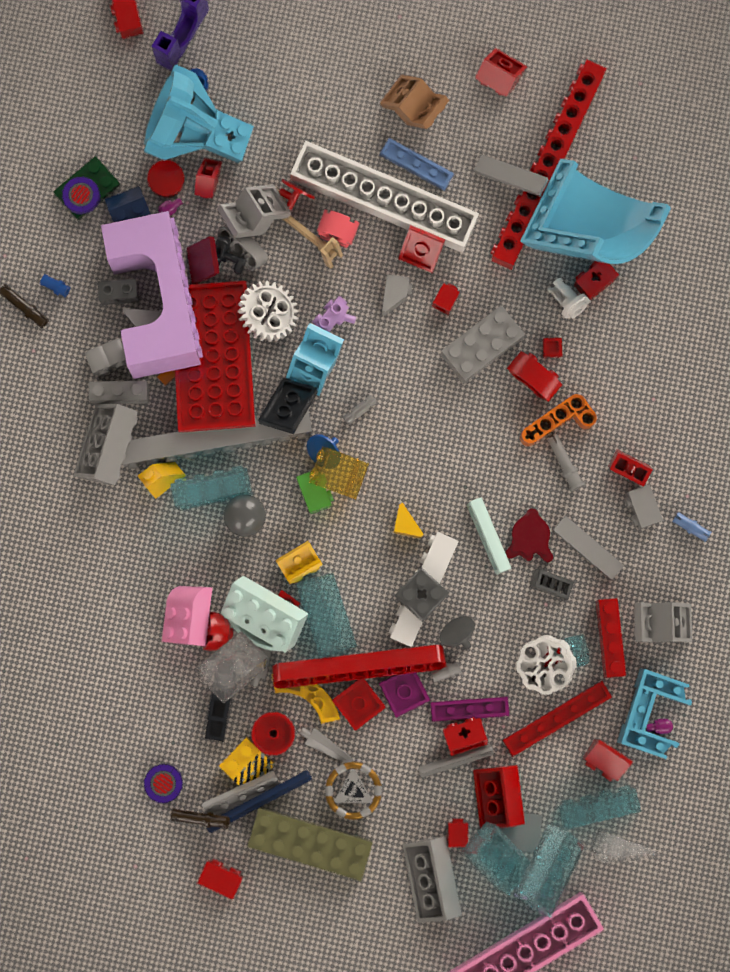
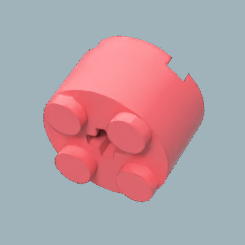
(338, 227)

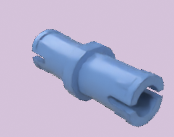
(692, 527)

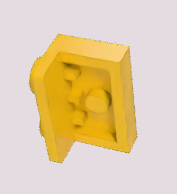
(299, 563)

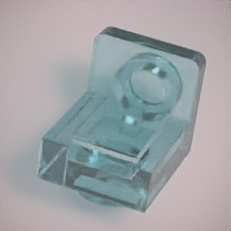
(579, 649)

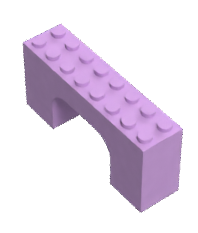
(173, 338)

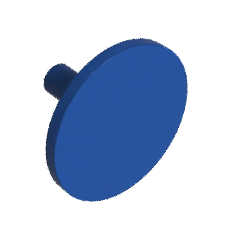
(318, 441)

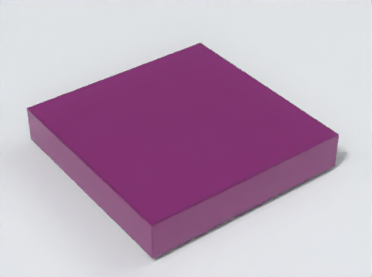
(404, 693)

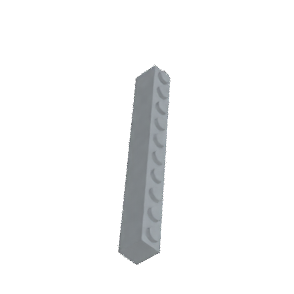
(190, 444)

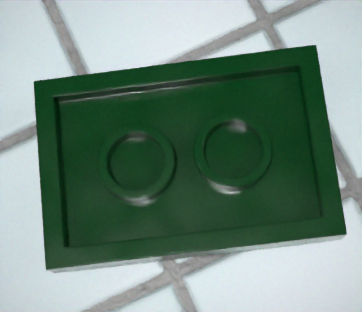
(99, 174)

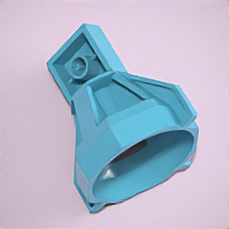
(198, 122)

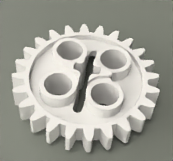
(283, 320)

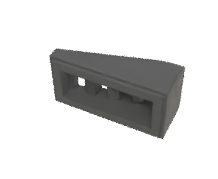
(538, 573)

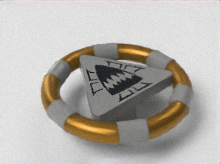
(353, 790)

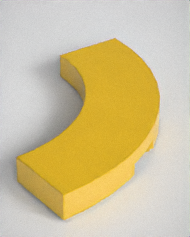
(317, 698)

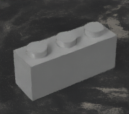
(119, 392)

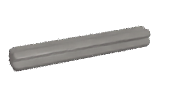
(455, 761)

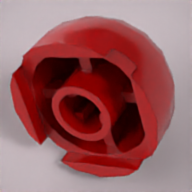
(217, 632)

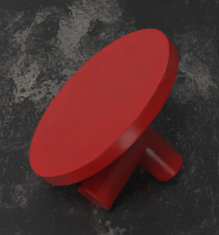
(292, 197)

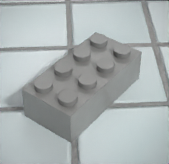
(482, 344)

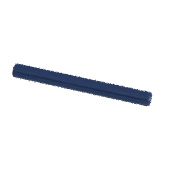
(266, 797)

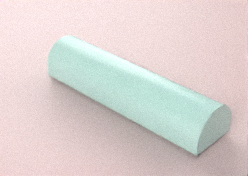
(488, 536)

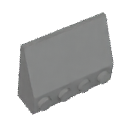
(106, 443)

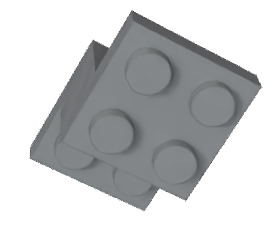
(254, 211)
(662, 622)

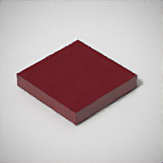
(203, 260)

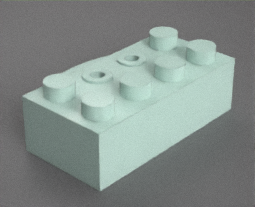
(263, 615)

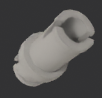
(449, 671)

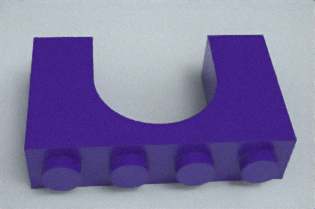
(170, 48)

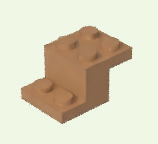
(414, 101)

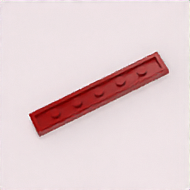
(557, 718)

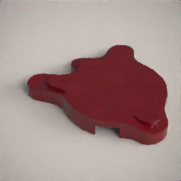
(530, 537)

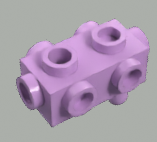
(334, 314)

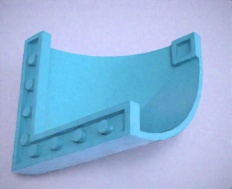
(591, 220)

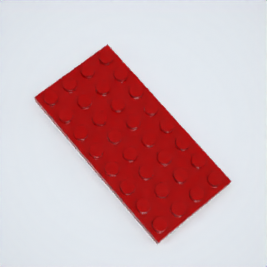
(221, 388)

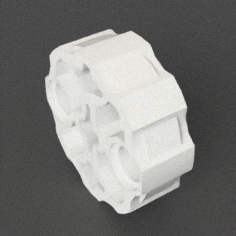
(550, 683)

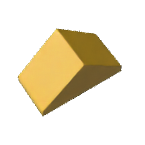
(406, 524)

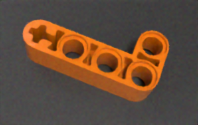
(554, 422)

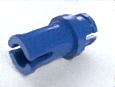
(57, 286)

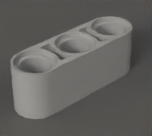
(246, 248)

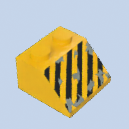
(246, 763)

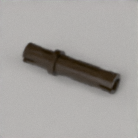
(26, 308)
(207, 819)

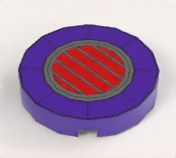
(81, 195)
(163, 783)

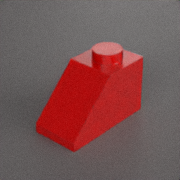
(207, 178)

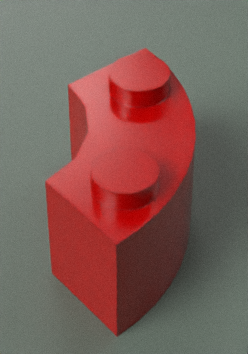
(535, 376)

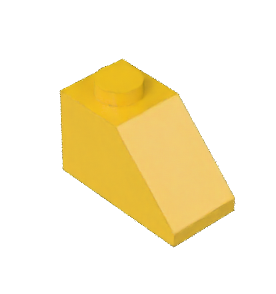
(160, 476)

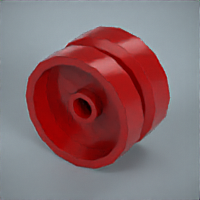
(269, 744)

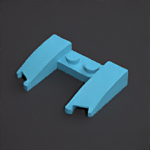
(647, 687)

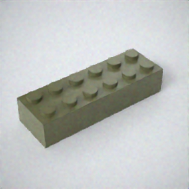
(310, 843)

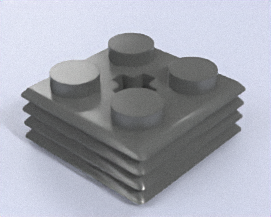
(421, 607)

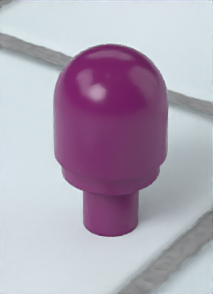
(170, 206)
(660, 726)

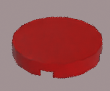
(166, 178)

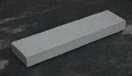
(511, 175)
(588, 548)
(240, 794)

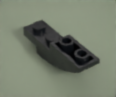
(217, 718)

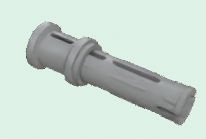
(569, 471)

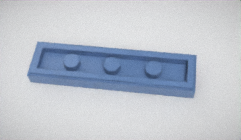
(416, 164)

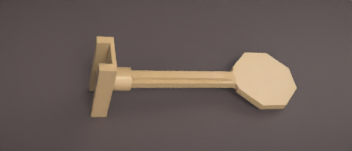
(327, 249)

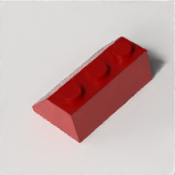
(499, 796)

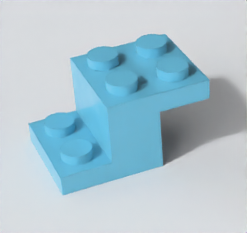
(315, 357)

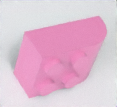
(187, 615)

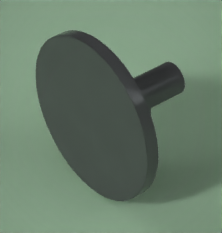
(458, 632)

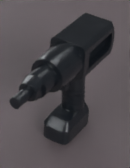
(222, 246)

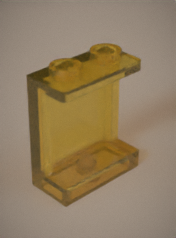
(338, 472)

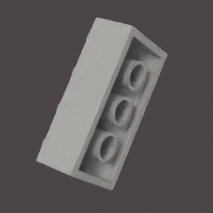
(432, 880)

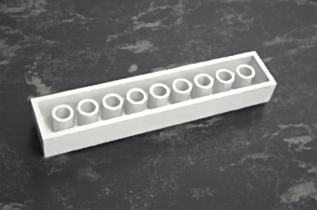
(383, 195)

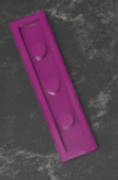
(469, 708)

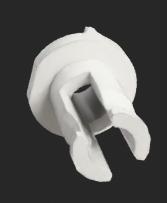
(568, 299)

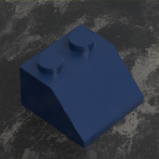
(127, 205)

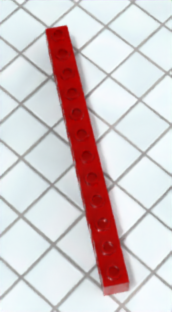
(594, 74)

